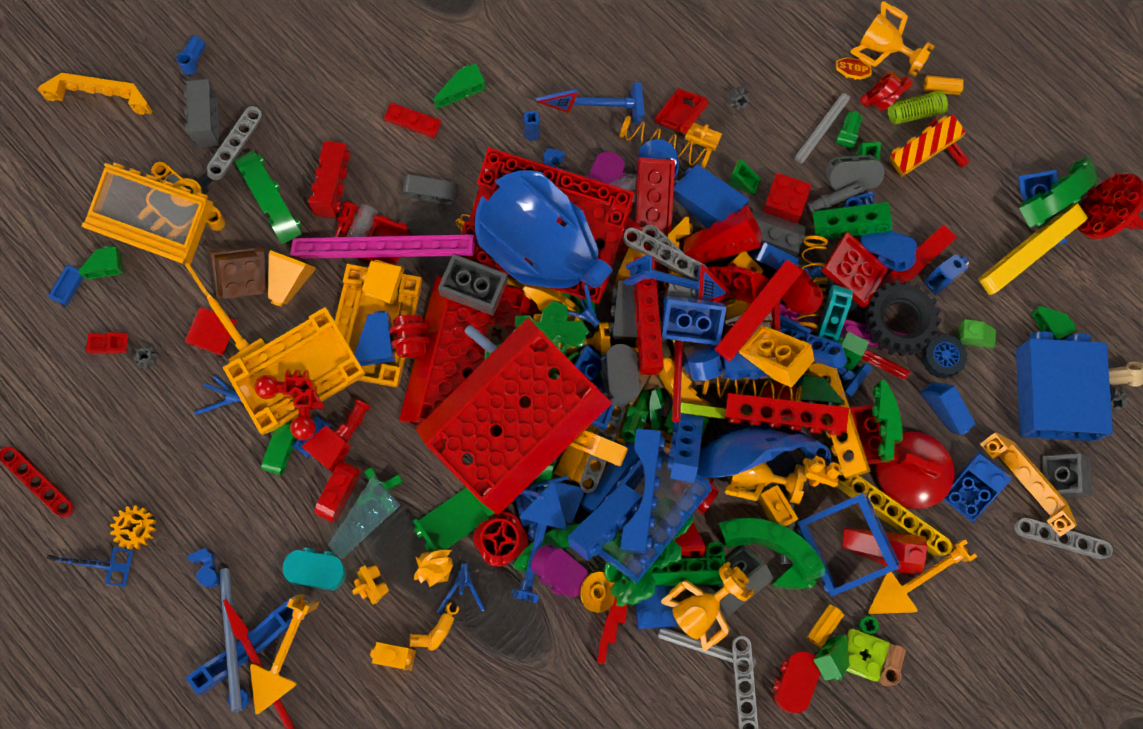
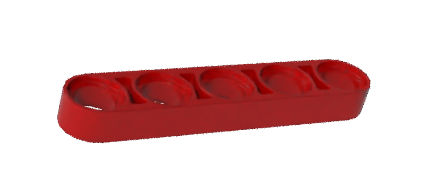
(42, 489)

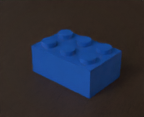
(692, 320)

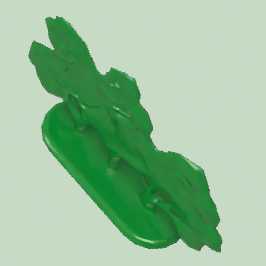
(557, 328)
(645, 588)

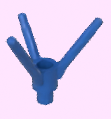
(588, 313)
(231, 395)
(530, 491)
(463, 580)

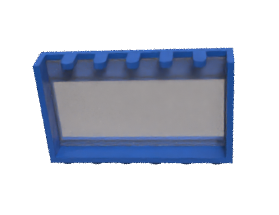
(675, 506)

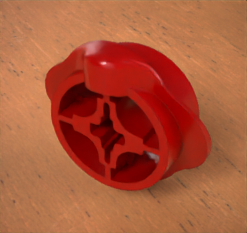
(886, 91)
(481, 535)

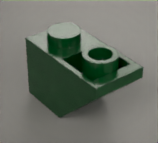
(819, 390)

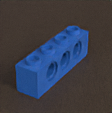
(686, 447)

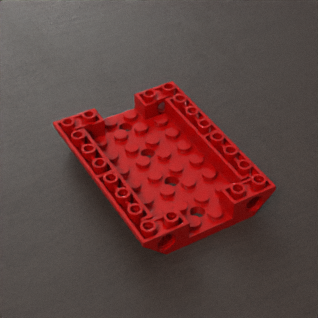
(603, 205)
(453, 351)
(529, 435)

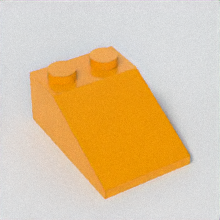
(778, 355)

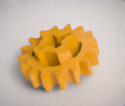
(128, 519)

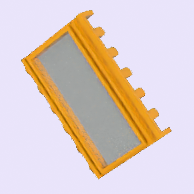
(148, 213)

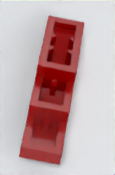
(616, 616)

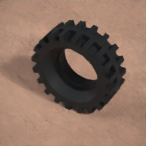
(915, 300)

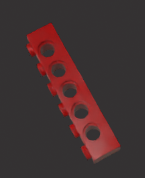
(648, 326)
(838, 414)

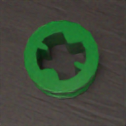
(874, 623)

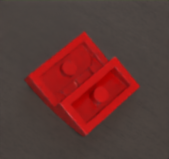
(208, 332)

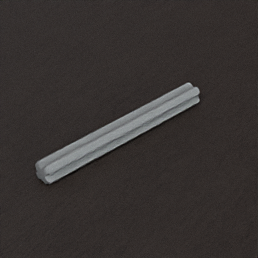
(822, 128)
(695, 644)

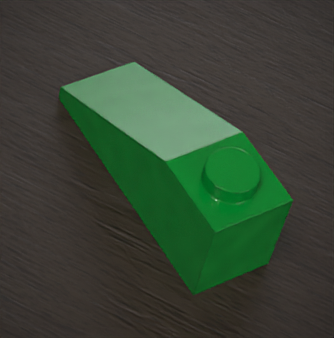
(461, 85)

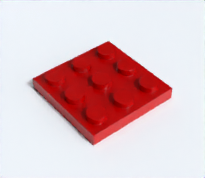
(855, 269)

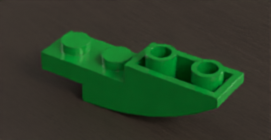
(887, 413)

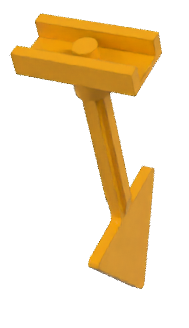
(242, 345)
(894, 598)
(269, 684)

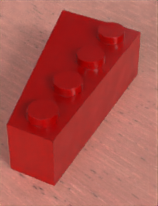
(725, 238)

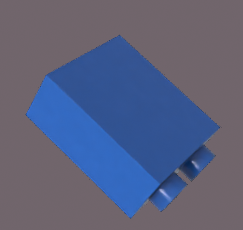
(1063, 388)

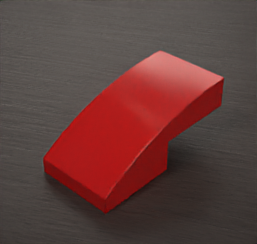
(107, 343)

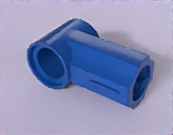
(191, 55)

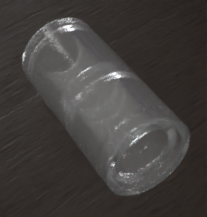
(362, 222)

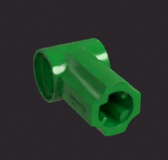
(848, 133)

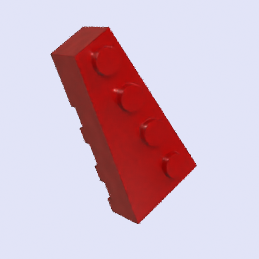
(330, 179)

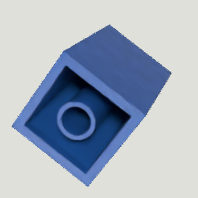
(707, 196)

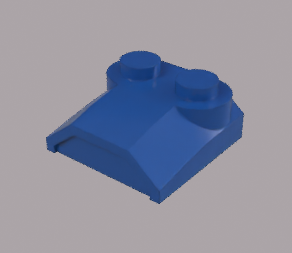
(654, 614)

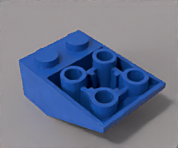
(977, 486)

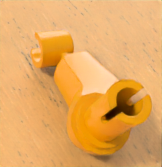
(437, 635)

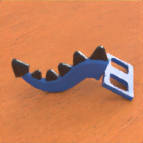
(102, 564)

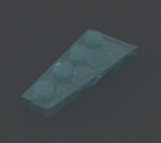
(365, 516)

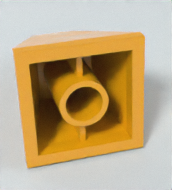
(286, 277)

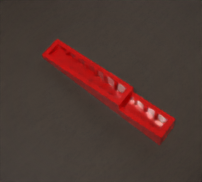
(924, 255)
(758, 310)

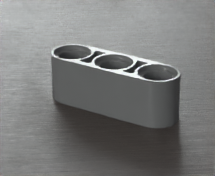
(429, 189)

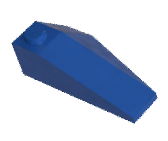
(1036, 183)

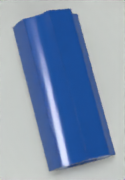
(531, 125)

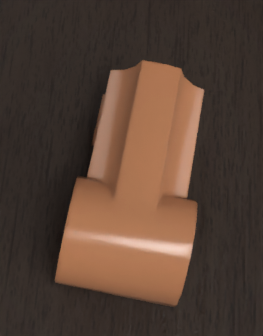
(893, 664)

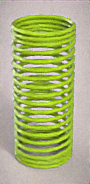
(937, 109)

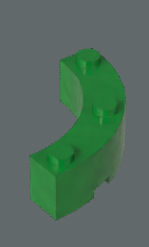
(1063, 193)
(268, 196)
(556, 537)
(774, 537)

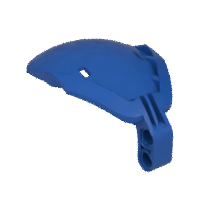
(523, 224)
(750, 445)

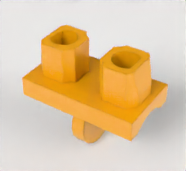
(703, 136)
(818, 472)
(366, 576)

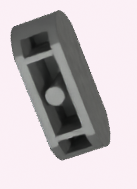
(850, 169)
(620, 375)

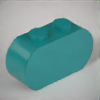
(834, 312)
(314, 569)

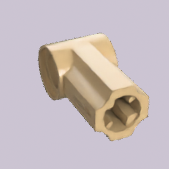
(1130, 374)

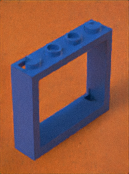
(878, 533)

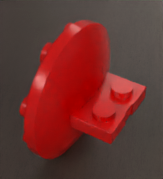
(1113, 206)
(921, 474)

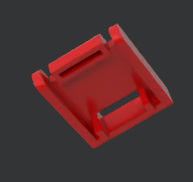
(679, 115)

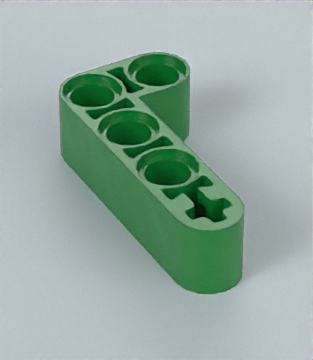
(695, 570)

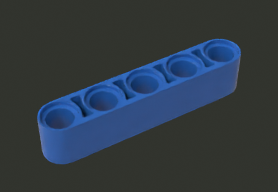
(824, 350)

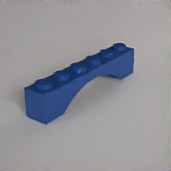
(637, 531)
(263, 635)

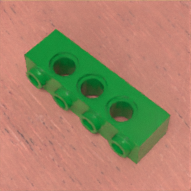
(854, 219)

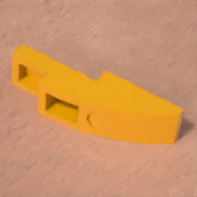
(544, 296)
(688, 394)

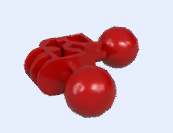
(268, 387)

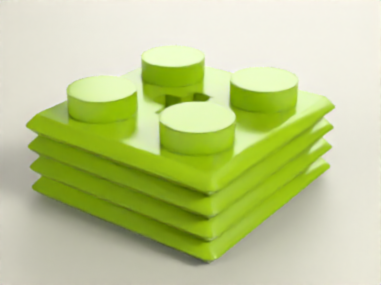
(875, 649)

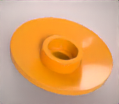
(602, 599)

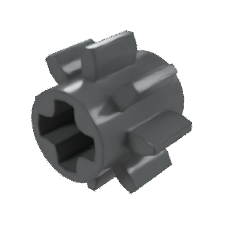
(739, 97)
(150, 361)
(1118, 397)

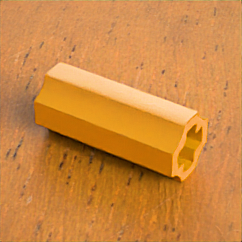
(945, 84)
(825, 625)

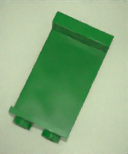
(452, 521)

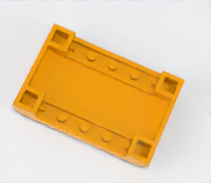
(356, 307)
(310, 346)

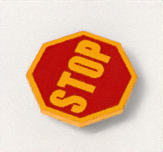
(853, 68)

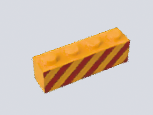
(927, 145)

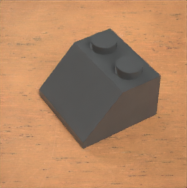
(1069, 474)

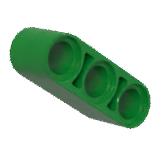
(279, 450)

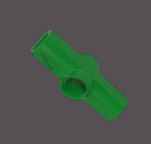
(636, 416)

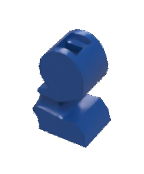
(553, 156)
(206, 575)

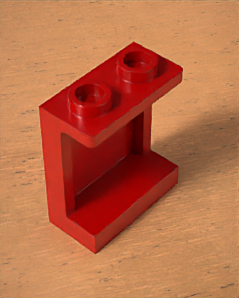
(385, 227)

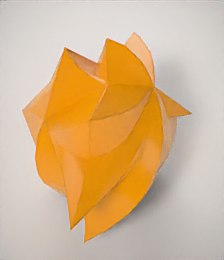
(434, 567)

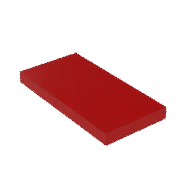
(654, 194)

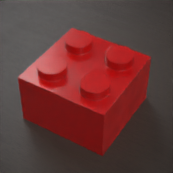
(787, 197)

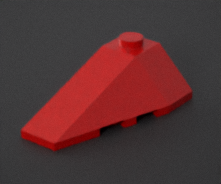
(740, 281)
(908, 549)

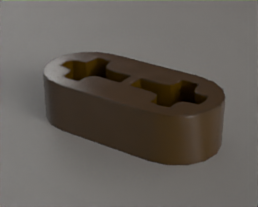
(504, 335)

